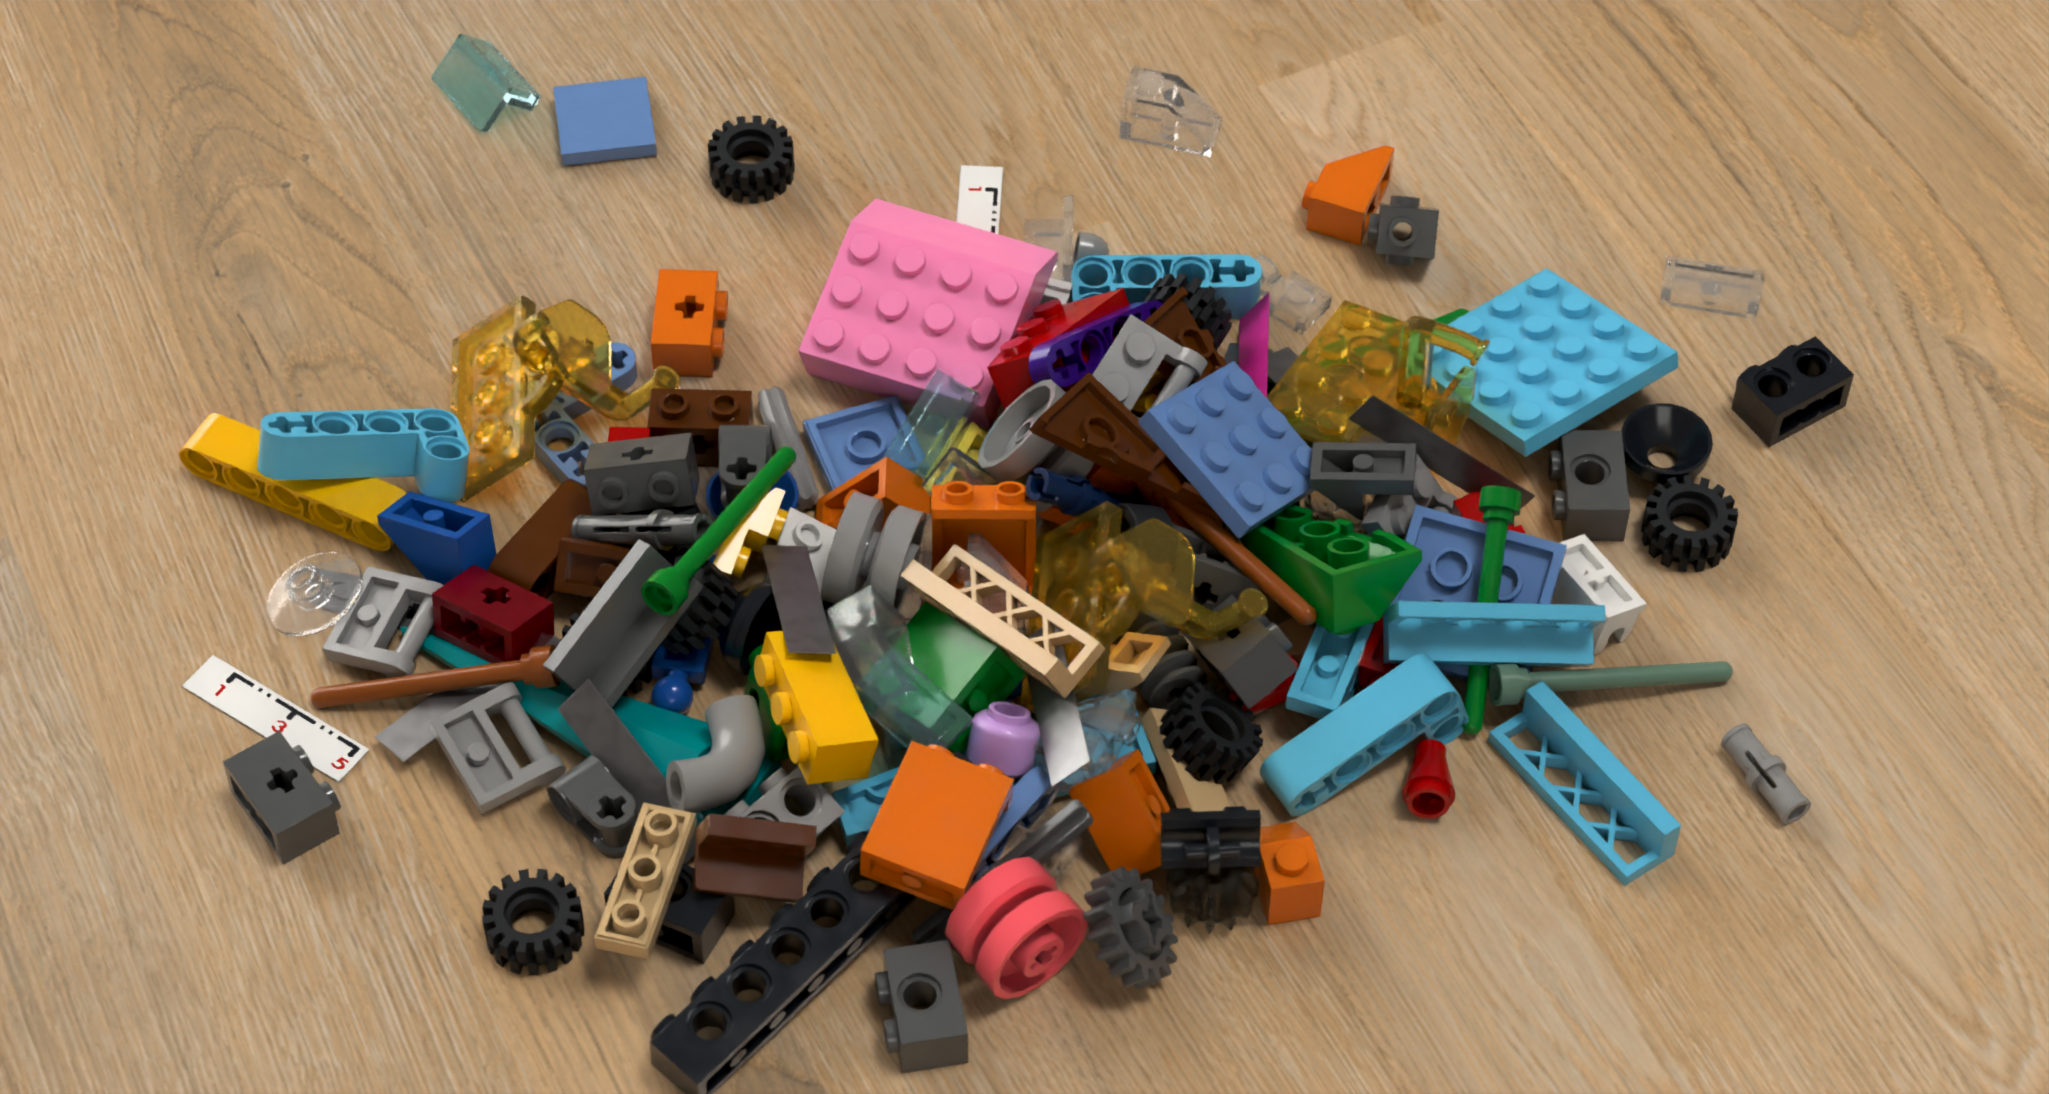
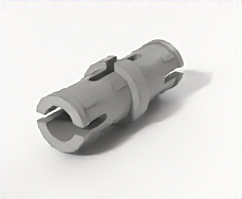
(1786, 797)

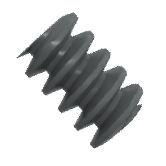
(1173, 671)

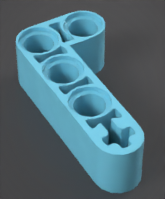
(1231, 275)
(368, 445)
(1363, 733)

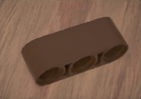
(532, 552)

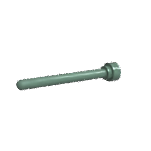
(1509, 682)

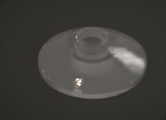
(314, 593)

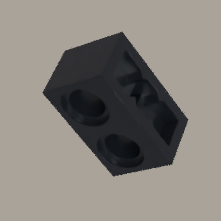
(1791, 391)

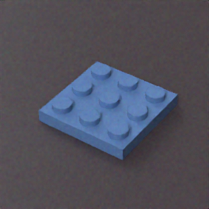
(1233, 448)
(1453, 564)

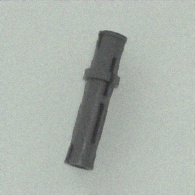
(685, 529)

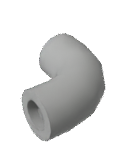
(731, 763)

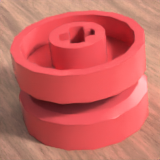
(1016, 927)

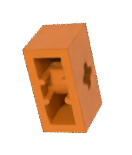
(687, 321)

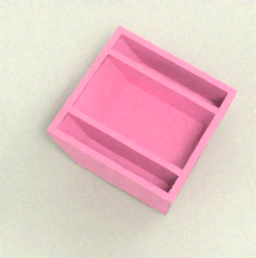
(920, 299)

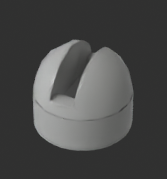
(1088, 245)

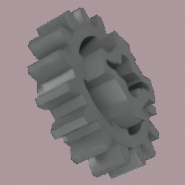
(1130, 927)

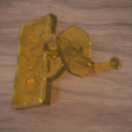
(1379, 356)
(515, 368)
(1109, 577)

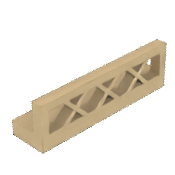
(965, 605)

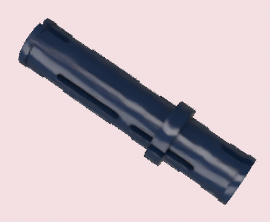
(1071, 493)

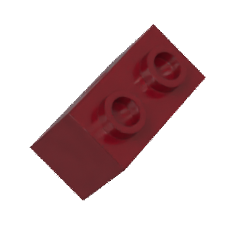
(491, 616)

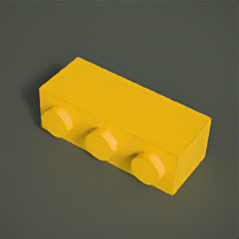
(817, 711)

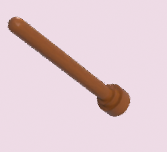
(1239, 556)
(527, 669)

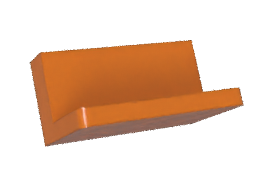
(1125, 813)

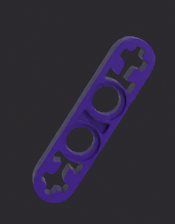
(1068, 346)

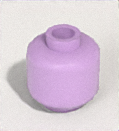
(1004, 738)

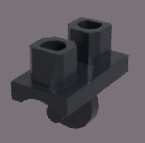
(1210, 839)

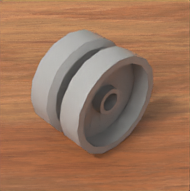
(1014, 452)
(866, 553)

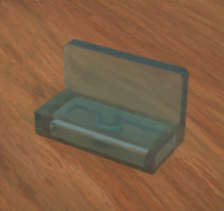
(482, 81)
(933, 424)
(910, 703)

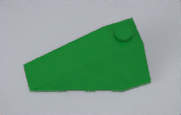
(1333, 568)

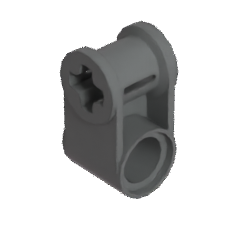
(741, 456)
(596, 806)

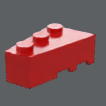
(1050, 319)

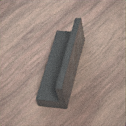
(616, 629)

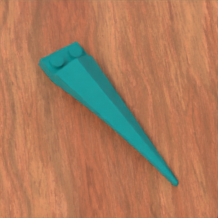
(659, 731)

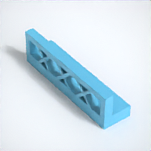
(1491, 633)
(1327, 671)
(1599, 772)

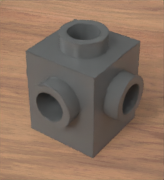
(1423, 233)

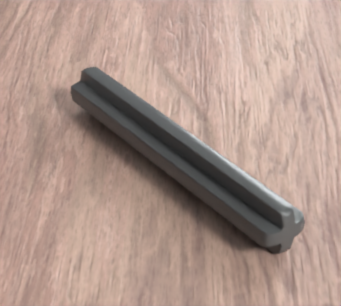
(1039, 845)

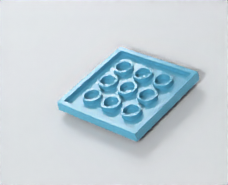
(1550, 361)

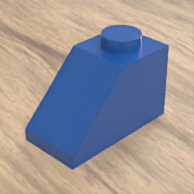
(439, 535)

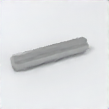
(777, 413)

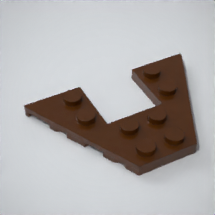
(1107, 433)

